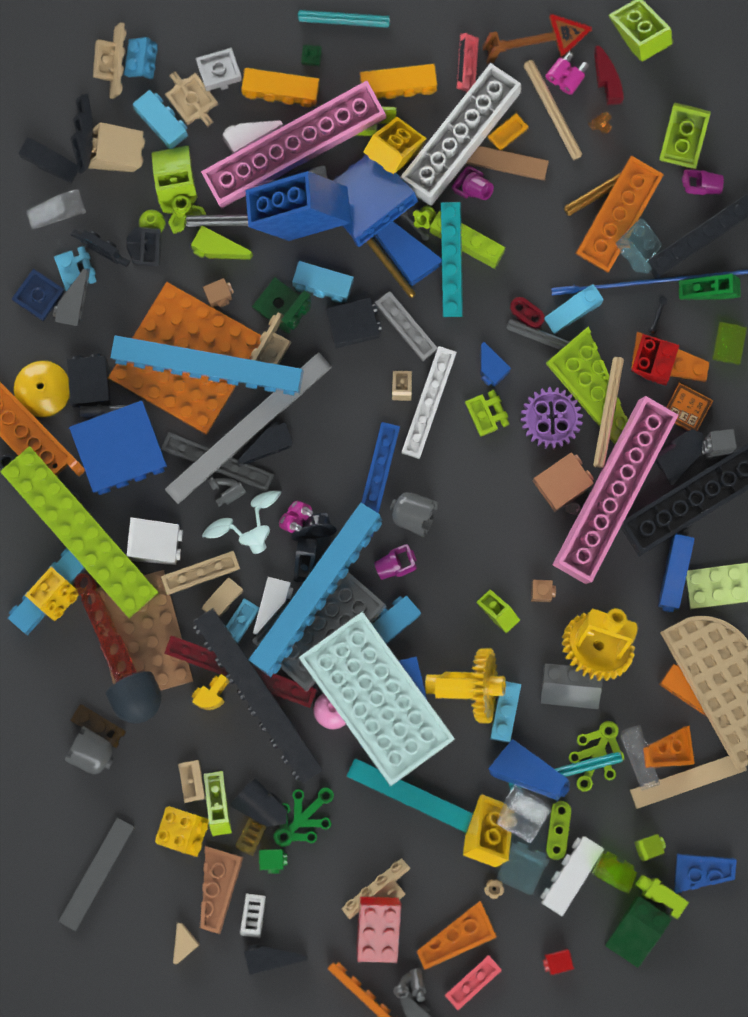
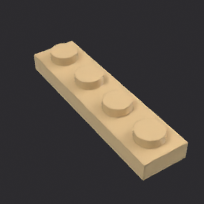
(200, 573)

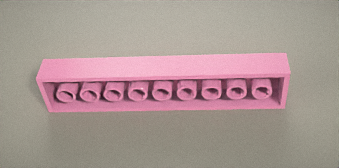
(294, 144)
(615, 490)

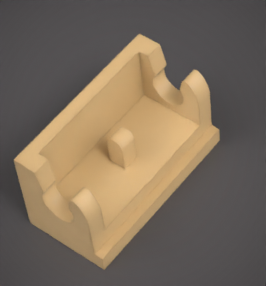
(192, 781)

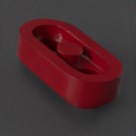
(529, 311)

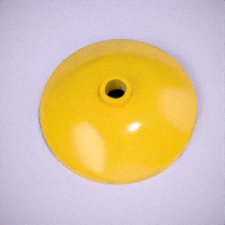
(51, 397)

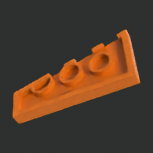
(685, 364)
(460, 936)

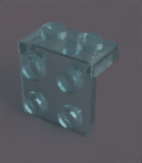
(639, 246)
(523, 868)

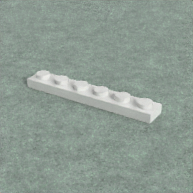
(429, 402)

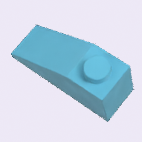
(574, 309)

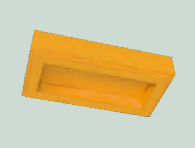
(508, 132)

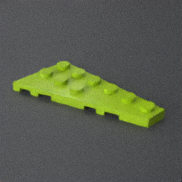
(587, 379)

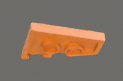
(670, 750)

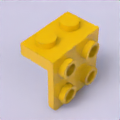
(182, 831)

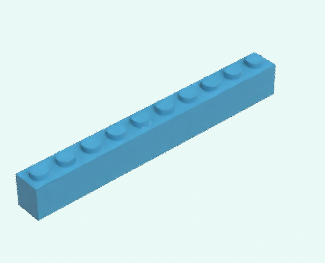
(207, 364)
(316, 589)

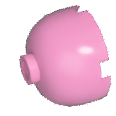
(326, 713)

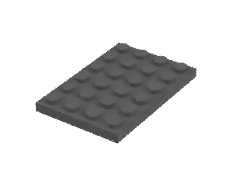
(340, 607)

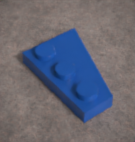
(700, 871)

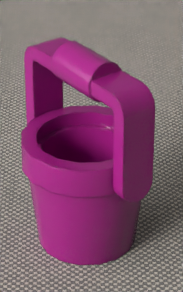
(706, 182)
(473, 184)
(391, 565)

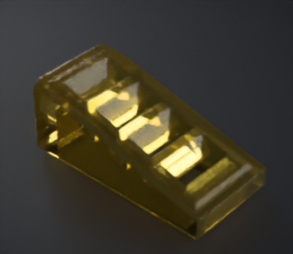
(245, 848)

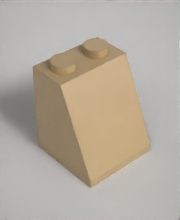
(116, 148)

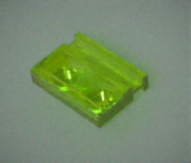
(729, 343)

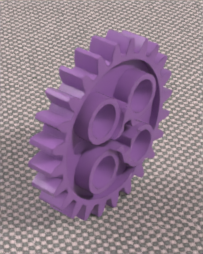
(568, 417)

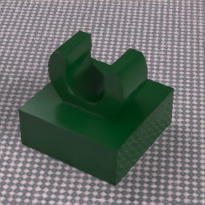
(311, 55)

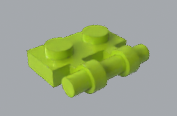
(481, 415)

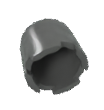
(413, 512)
(90, 752)

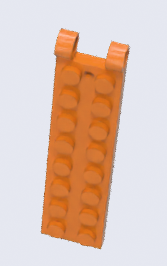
(22, 430)

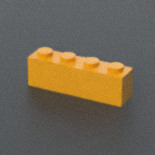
(401, 81)
(280, 87)

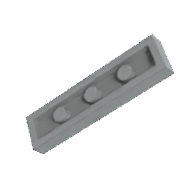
(406, 326)

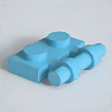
(68, 266)

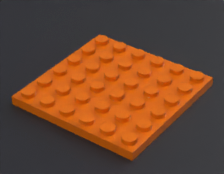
(190, 324)

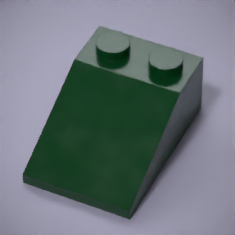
(638, 931)

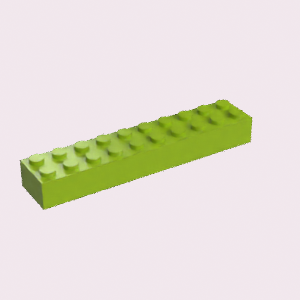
(79, 532)

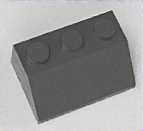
(567, 687)

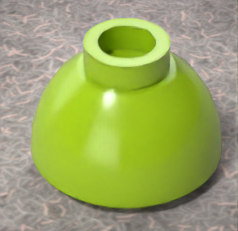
(152, 219)

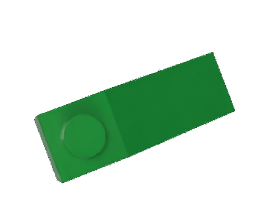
(711, 287)

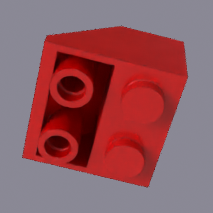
(655, 359)

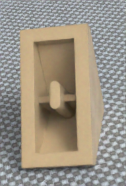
(402, 385)
(184, 943)

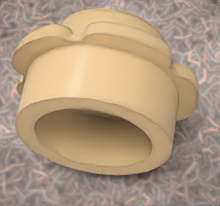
(494, 883)

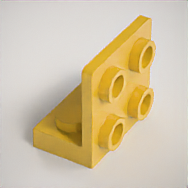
(52, 594)

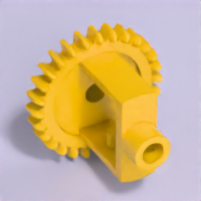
(600, 643)
(479, 685)

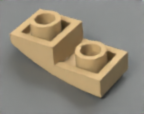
(223, 597)

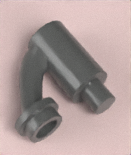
(228, 496)
(417, 985)

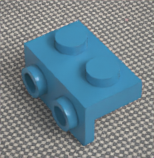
(141, 58)

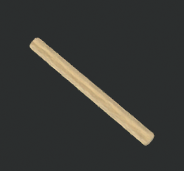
(553, 110)
(608, 412)

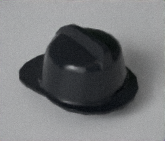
(315, 526)

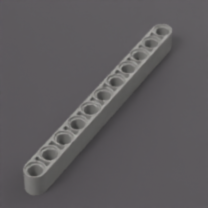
(243, 432)

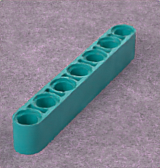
(411, 796)

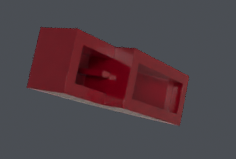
(608, 77)

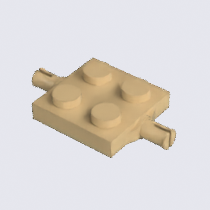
(191, 99)

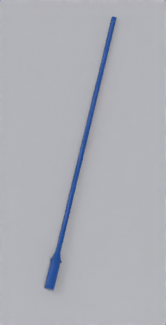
(574, 289)

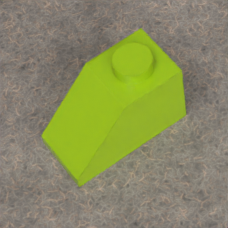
(498, 611)
(650, 847)

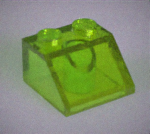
(613, 872)

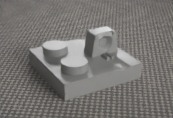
(218, 69)

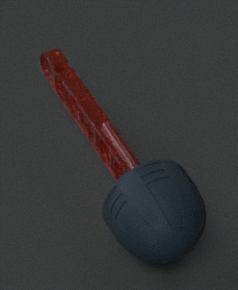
(134, 695)

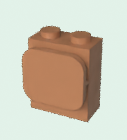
(563, 481)

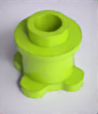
(424, 217)

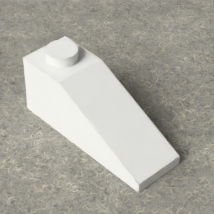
(248, 133)
(273, 600)

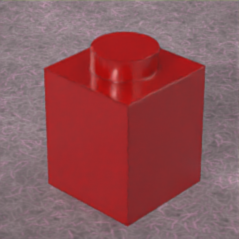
(558, 962)

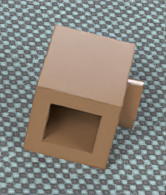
(218, 293)
(542, 591)

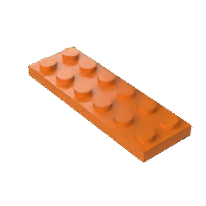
(619, 213)

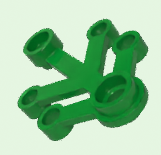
(301, 819)

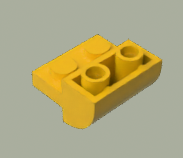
(210, 699)

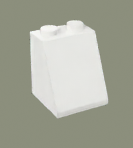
(154, 541)

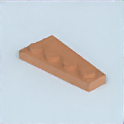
(218, 886)

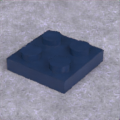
(38, 295)

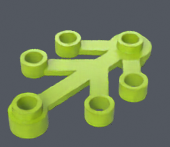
(597, 751)

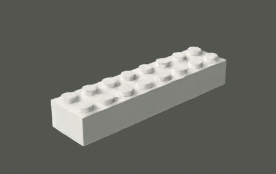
(461, 134)

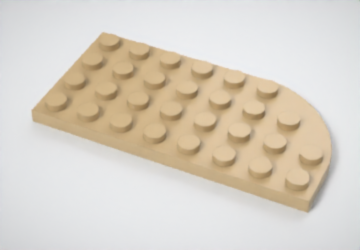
(716, 667)

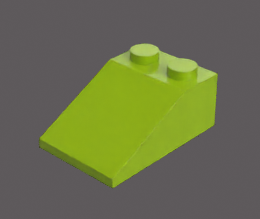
(642, 29)
(685, 135)

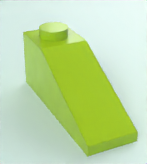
(217, 247)
(217, 803)

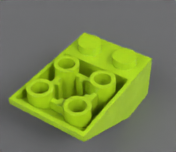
(173, 173)

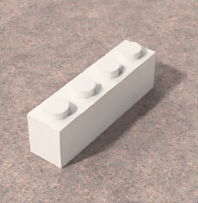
(573, 874)

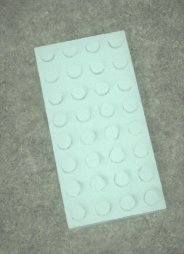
(376, 698)

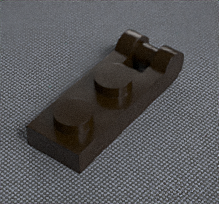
(97, 724)

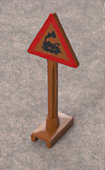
(565, 33)

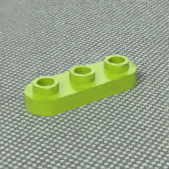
(555, 839)

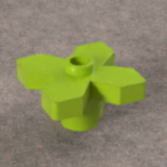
(180, 208)

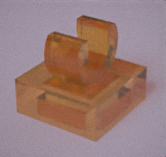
(600, 123)

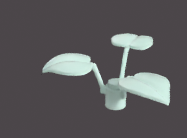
(254, 538)

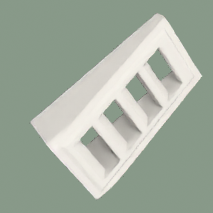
(249, 932)

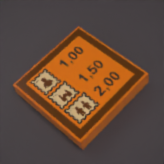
(689, 407)

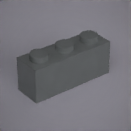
(718, 444)

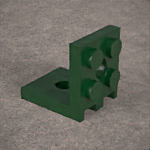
(294, 304)

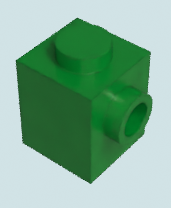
(272, 860)

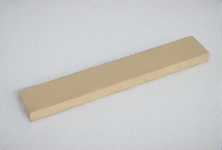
(685, 781)

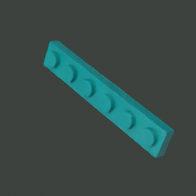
(452, 259)

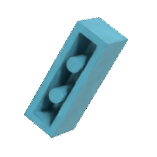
(160, 119)
(322, 282)
(505, 713)

